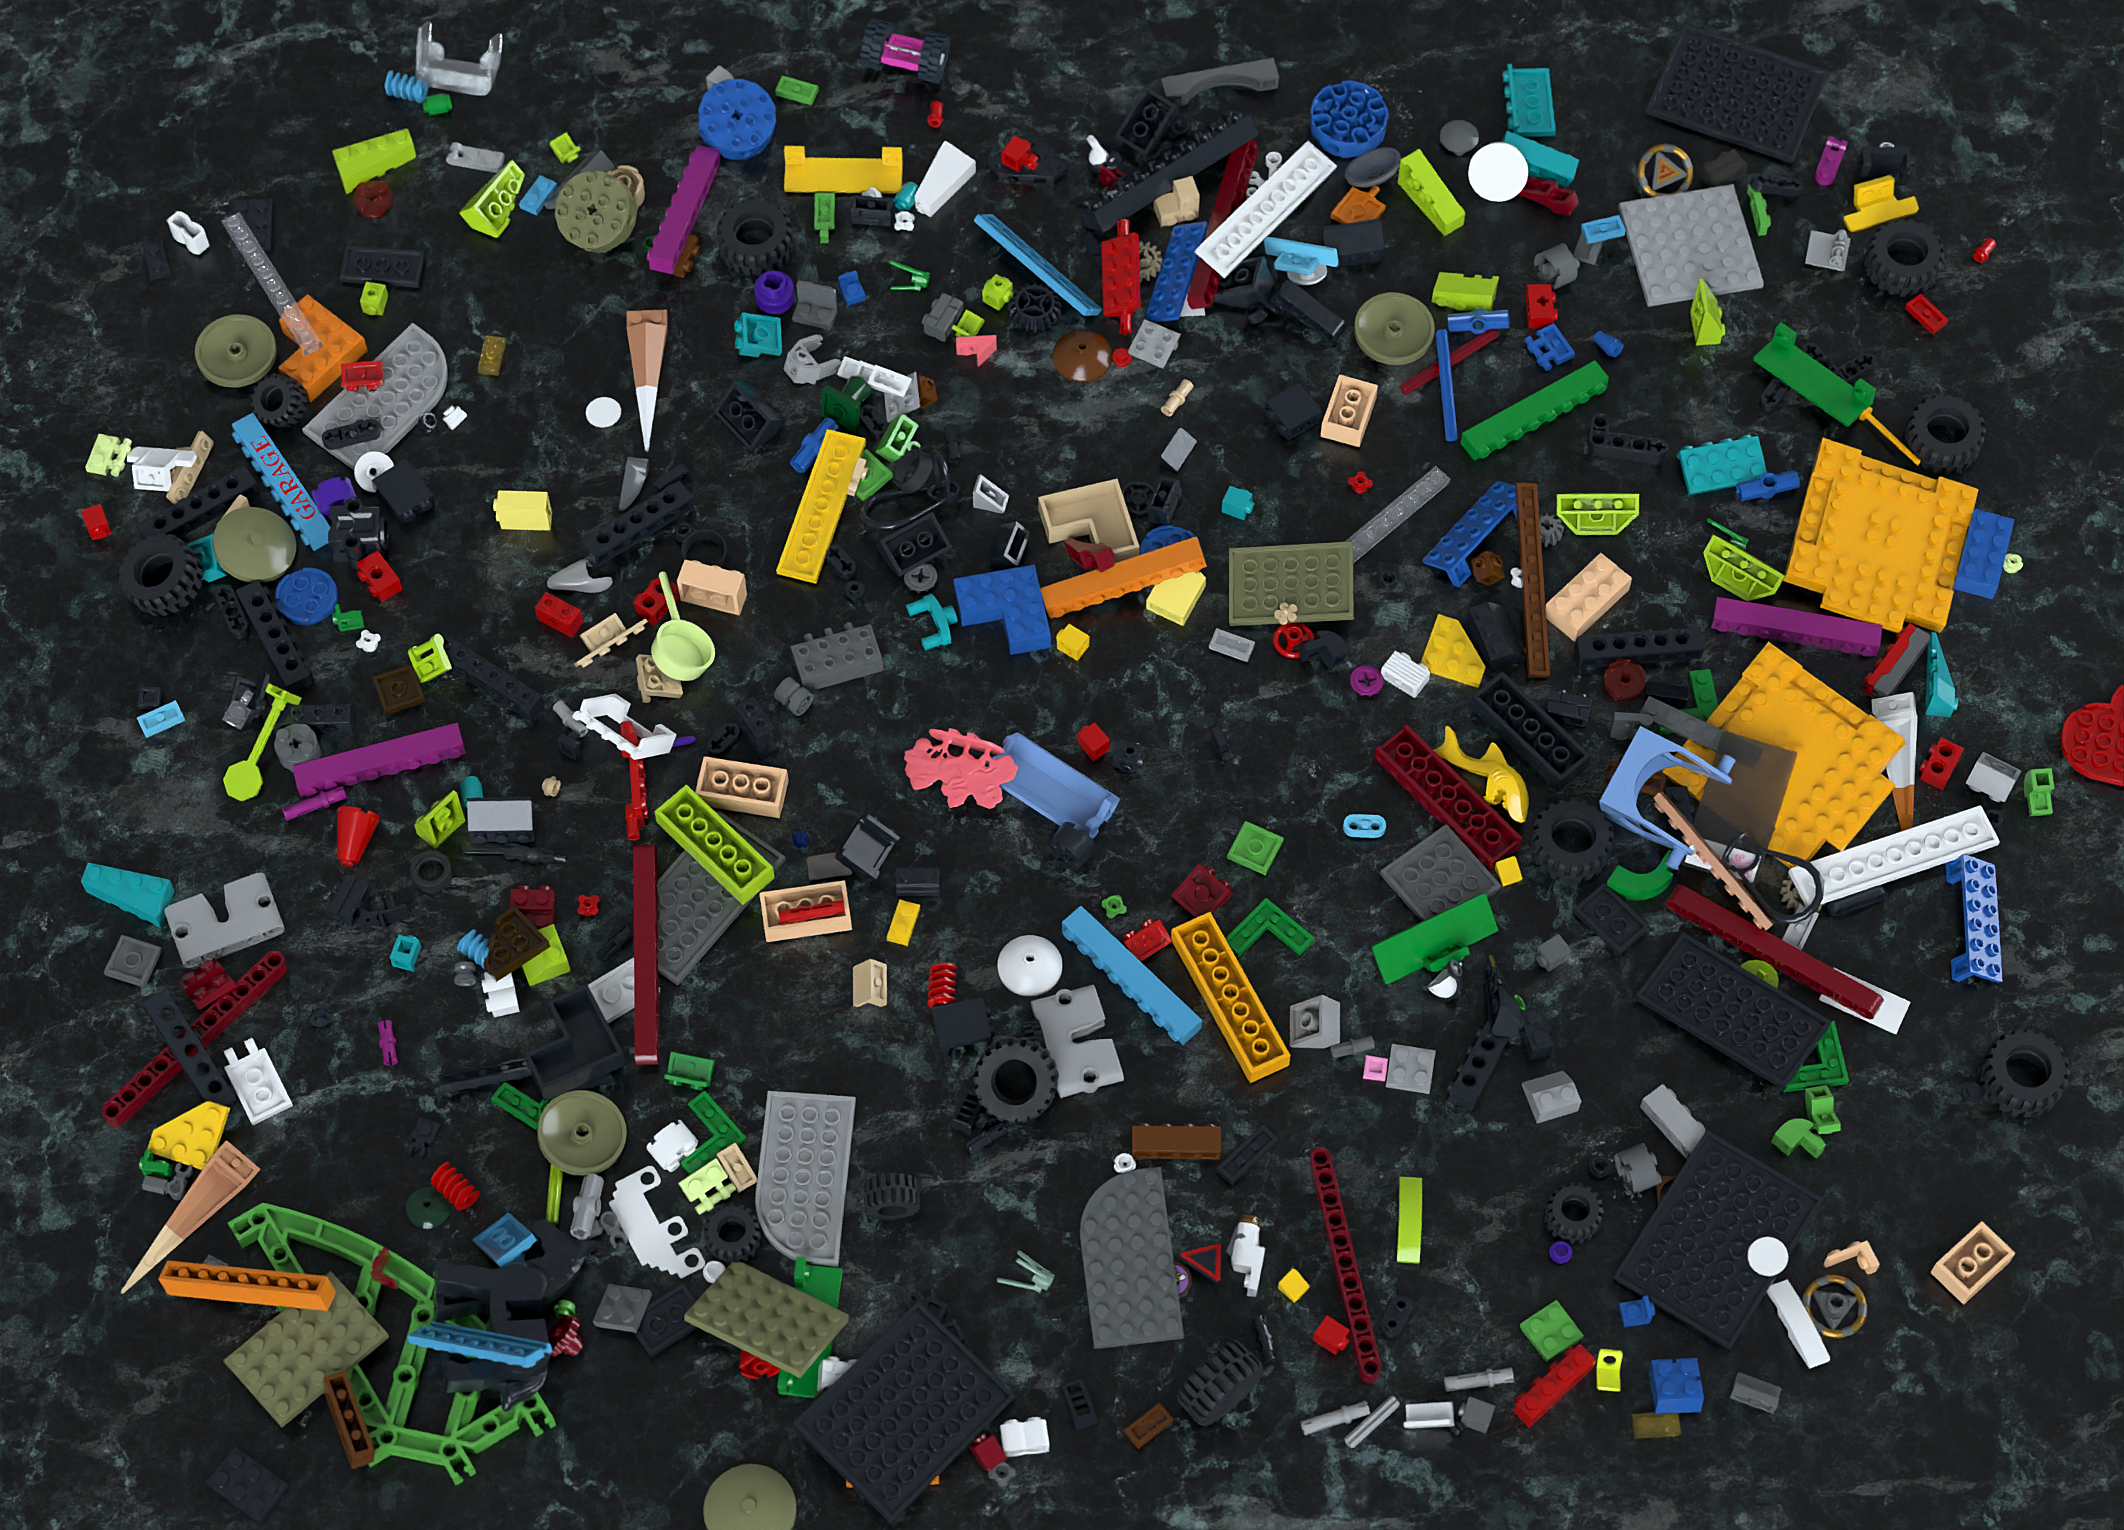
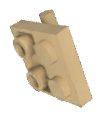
(654, 682)

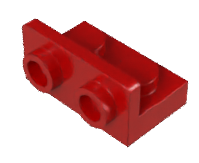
(1146, 940)

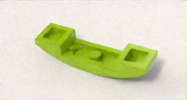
(1409, 1220)

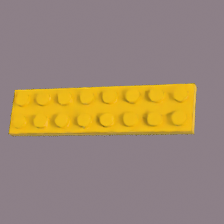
(821, 506)

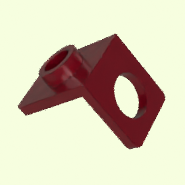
(1107, 176)
(377, 1268)

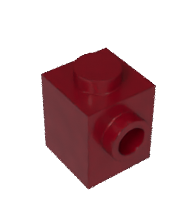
(987, 1451)

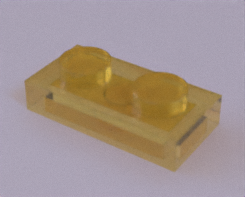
(491, 355)
(1655, 1425)

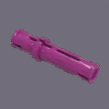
(324, 799)

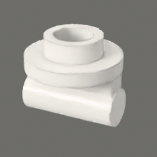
(454, 416)

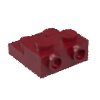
(1202, 891)
(535, 904)
(206, 983)

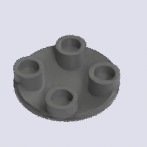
(1459, 136)

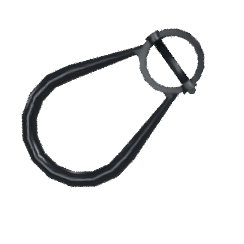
(889, 526)
(1792, 919)

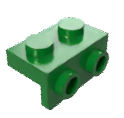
(689, 1070)

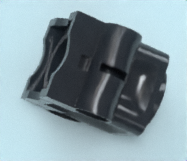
(357, 531)

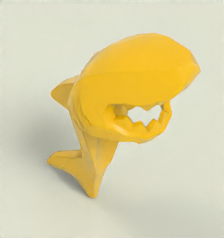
(1502, 780)

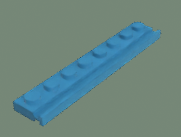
(1038, 264)
(480, 1344)

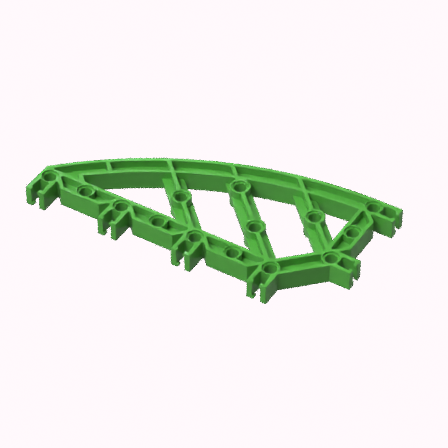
(460, 1433)

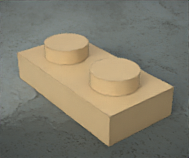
(736, 1167)

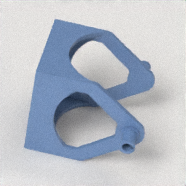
(1645, 757)

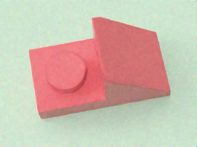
(979, 345)

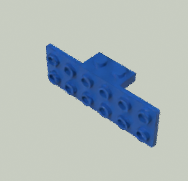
(1176, 272)

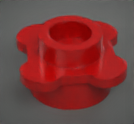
(1360, 487)
(592, 909)

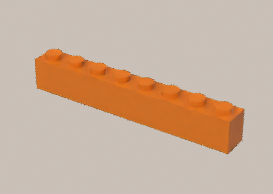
(1123, 577)
(247, 1285)

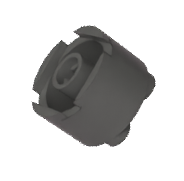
(1556, 266)
(296, 745)
(1637, 1168)

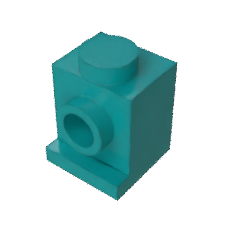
(399, 956)

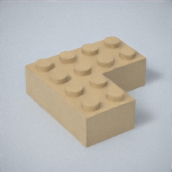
(1092, 511)

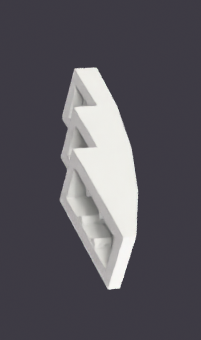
(875, 376)
(1799, 1324)

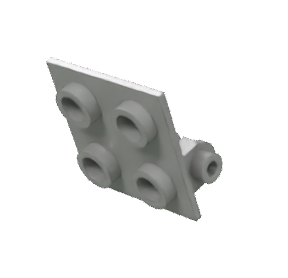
(1828, 250)
(1154, 343)
(899, 405)

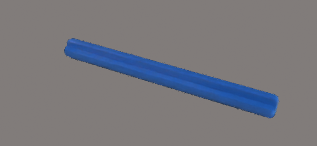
(1446, 385)

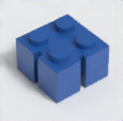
(1676, 1386)

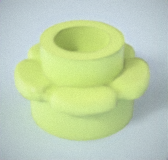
(2012, 567)

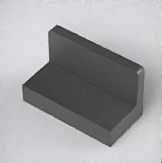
(1587, 252)
(1755, 1393)

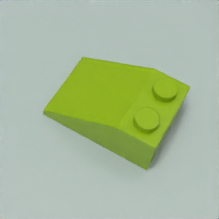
(1706, 316)
(440, 820)

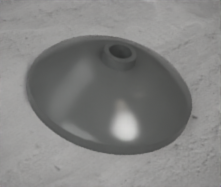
(1373, 167)

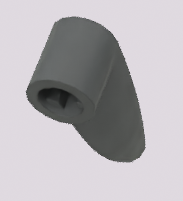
(634, 477)

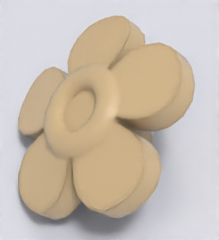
(1286, 612)

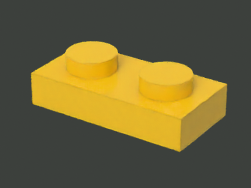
(903, 922)

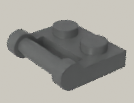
(1623, 724)

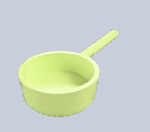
(680, 646)

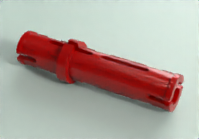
(809, 912)

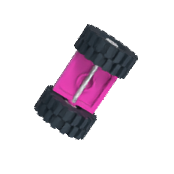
(884, 48)

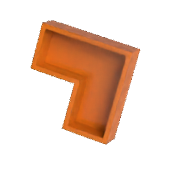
(322, 366)

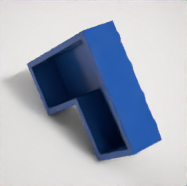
(1008, 596)

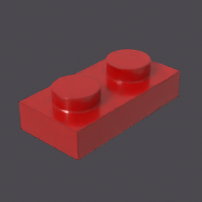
(1926, 313)

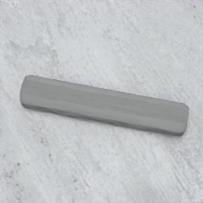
(1371, 1422)

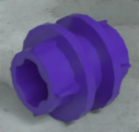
(774, 292)

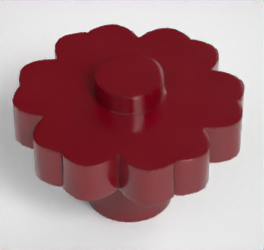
(564, 1336)

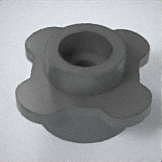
(1002, 1479)

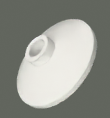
(1318, 274)
(365, 463)

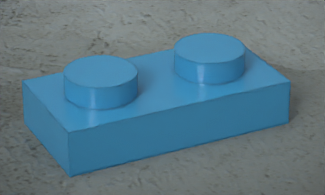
(537, 195)
(1603, 229)

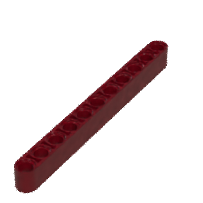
(1229, 199)
(1774, 952)
(646, 955)
(207, 1033)
(1345, 1274)

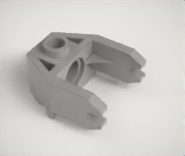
(806, 367)

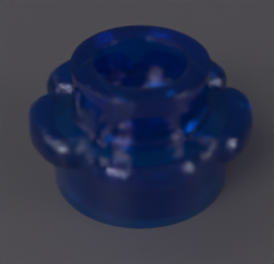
(800, 838)

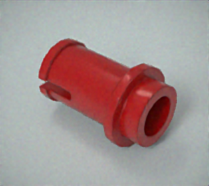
(935, 114)
(1981, 253)

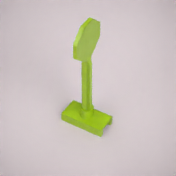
(244, 778)

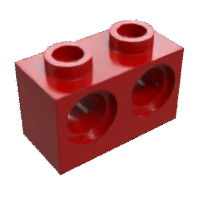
(652, 597)
(1943, 764)

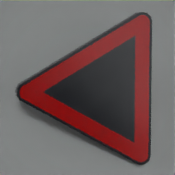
(1205, 1260)

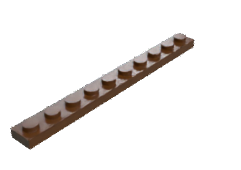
(1532, 580)

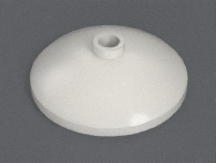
(1029, 977)

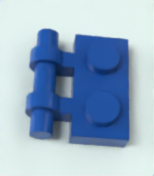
(1554, 343)

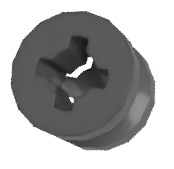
(465, 973)

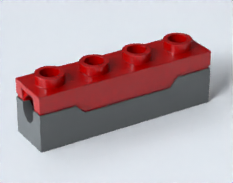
(1897, 662)

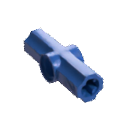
(1489, 320)
(811, 446)
(1757, 487)

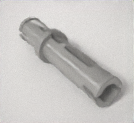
(1487, 1378)
(1336, 1417)

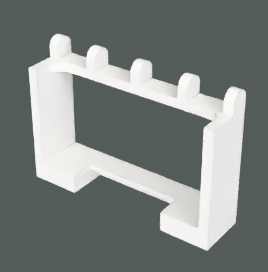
(617, 708)

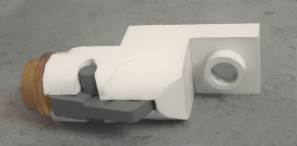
(1246, 1253)

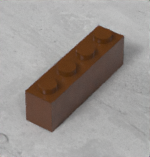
(1176, 1141)
(348, 1419)

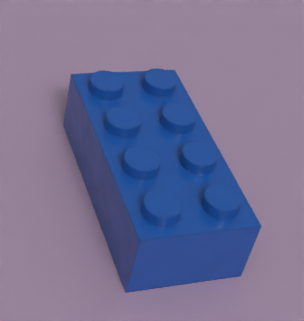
(1983, 554)

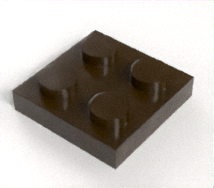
(398, 689)

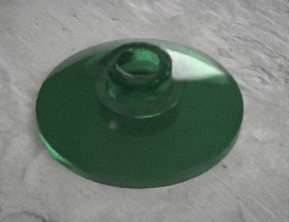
(431, 1216)

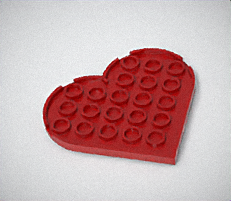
(2095, 740)

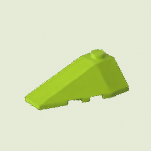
(492, 204)

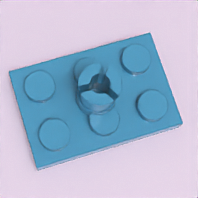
(505, 1240)

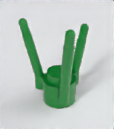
(919, 277)
(1736, 540)

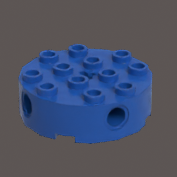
(1348, 119)
(719, 124)

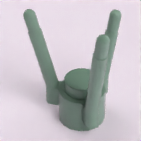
(1041, 1278)

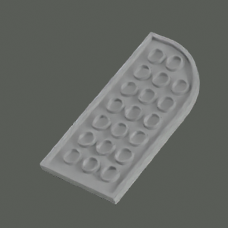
(413, 384)
(805, 1174)

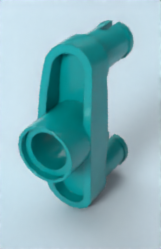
(942, 618)

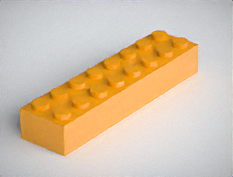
(1230, 997)

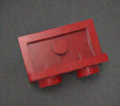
(362, 375)

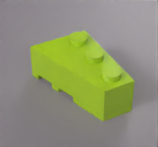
(1464, 292)

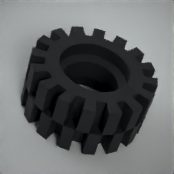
(1033, 1031)

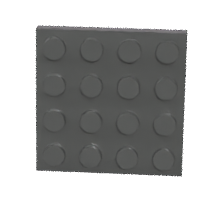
(1438, 875)

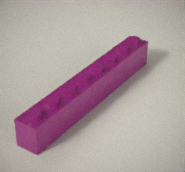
(684, 209)
(1796, 626)
(378, 760)

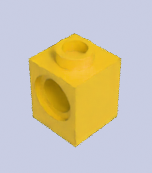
(1072, 641)

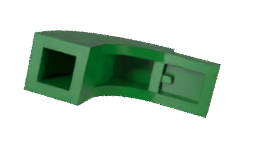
(1641, 886)

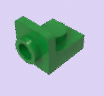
(349, 620)
(158, 1168)

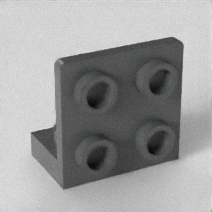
(815, 305)

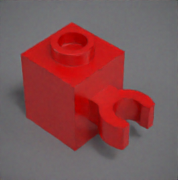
(1019, 153)

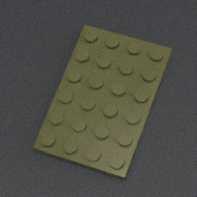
(1306, 575)
(767, 1318)
(301, 1346)

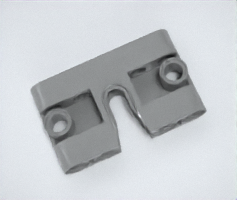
(213, 939)
(1080, 1060)

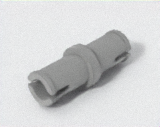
(568, 720)

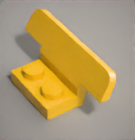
(1878, 204)

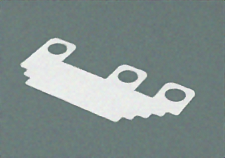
(642, 1229)

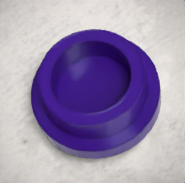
(1560, 1252)

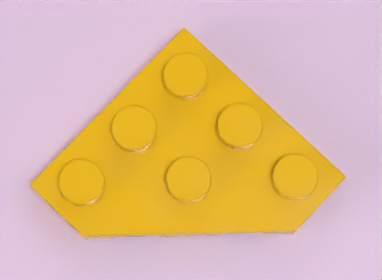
(1452, 653)
(192, 1135)

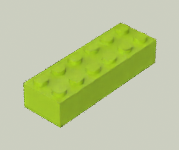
(714, 844)

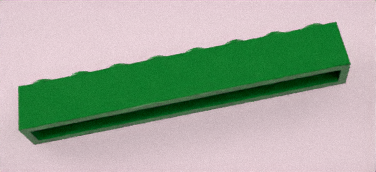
(1534, 411)

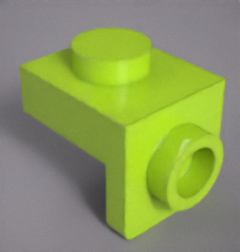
(565, 148)
(968, 325)

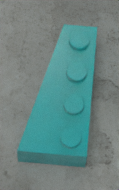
(1544, 161)
(130, 891)

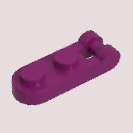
(1830, 161)

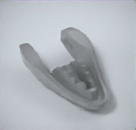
(576, 578)

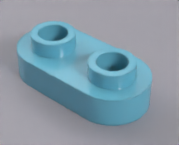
(1364, 825)

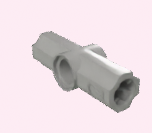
(587, 1206)

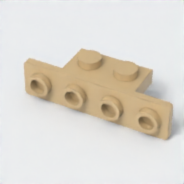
(185, 477)
(604, 635)

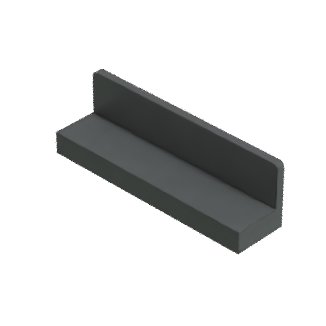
(594, 161)

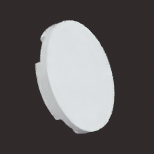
(1498, 171)

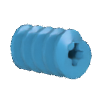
(404, 88)
(474, 947)

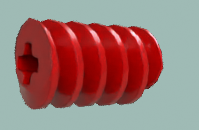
(941, 984)
(453, 1188)

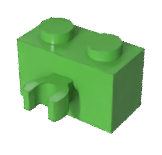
(897, 439)

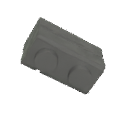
(942, 317)

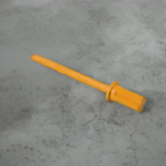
(1867, 414)

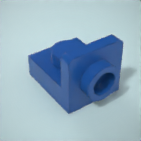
(851, 288)
(1636, 1312)

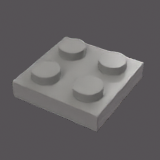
(1410, 1068)

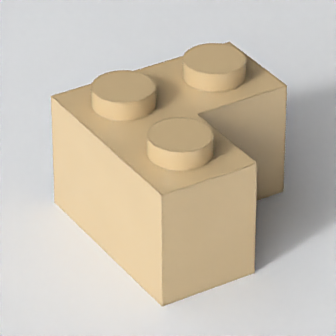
(1178, 205)

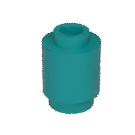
(906, 196)
(470, 788)

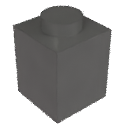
(1553, 953)
(1476, 1414)

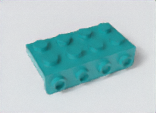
(1529, 101)
(1721, 464)

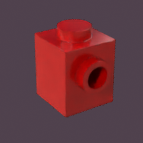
(96, 522)
(1093, 741)
(1332, 1335)

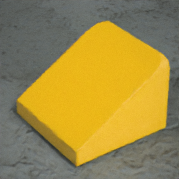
(1508, 871)
(1293, 1285)

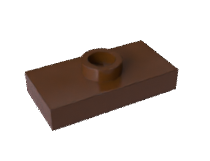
(1148, 1425)

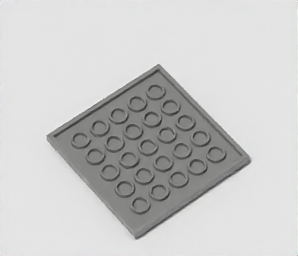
(1690, 239)

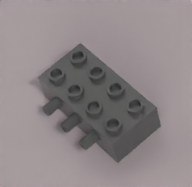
(836, 657)

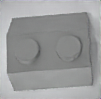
(1993, 777)
(1315, 1023)
(1552, 1096)

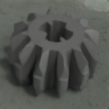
(1550, 529)

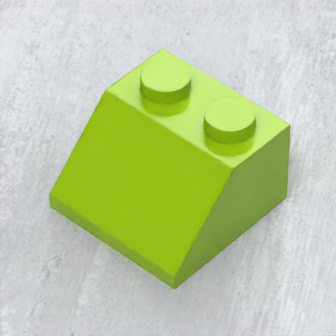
(548, 963)

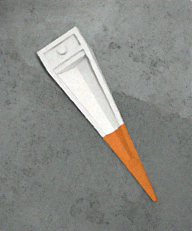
(1900, 715)

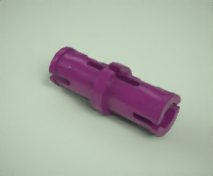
(387, 1043)

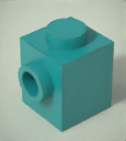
(1237, 503)

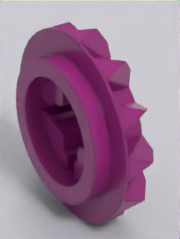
(1372, 675)

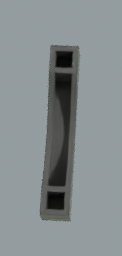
(1256, 75)

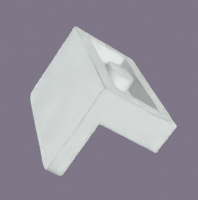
(1429, 1415)

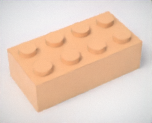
(1587, 597)
(742, 787)
(806, 896)

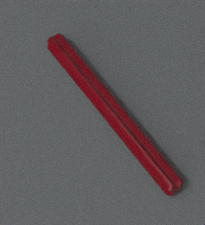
(1455, 357)

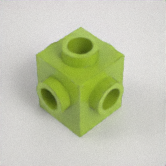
(997, 291)

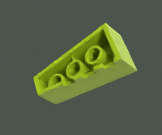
(373, 157)
(1430, 193)

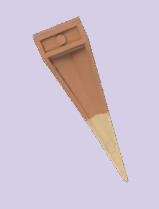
(215, 1185)

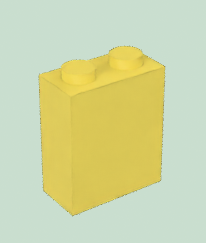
(523, 510)
(1176, 596)

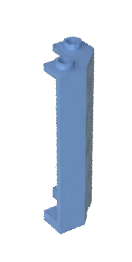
(1056, 787)

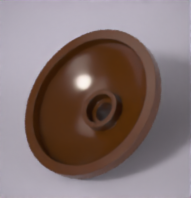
(1082, 364)

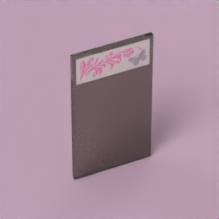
(1745, 805)

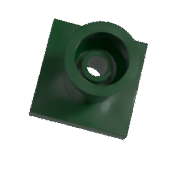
(845, 405)

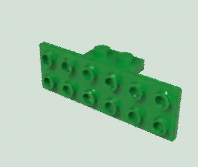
(1435, 939)

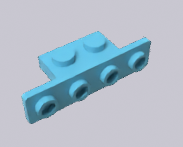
(1299, 256)

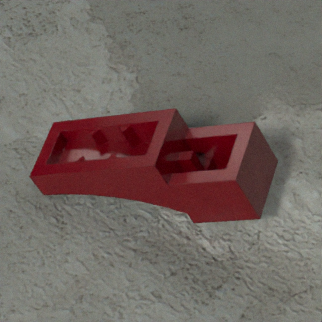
(1549, 194)
(1090, 555)

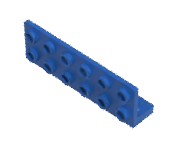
(1470, 530)
(1980, 919)

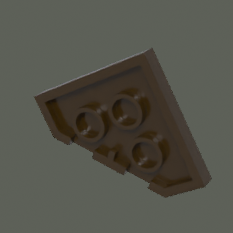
(512, 944)

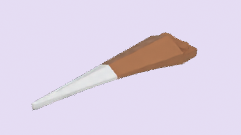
(647, 341)

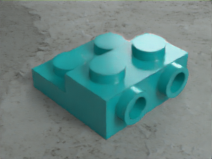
(758, 335)
(210, 566)

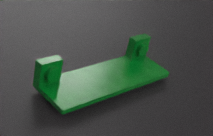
(1813, 379)
(825, 1286)

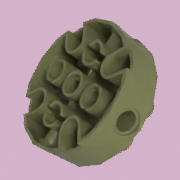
(577, 209)

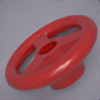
(1291, 630)

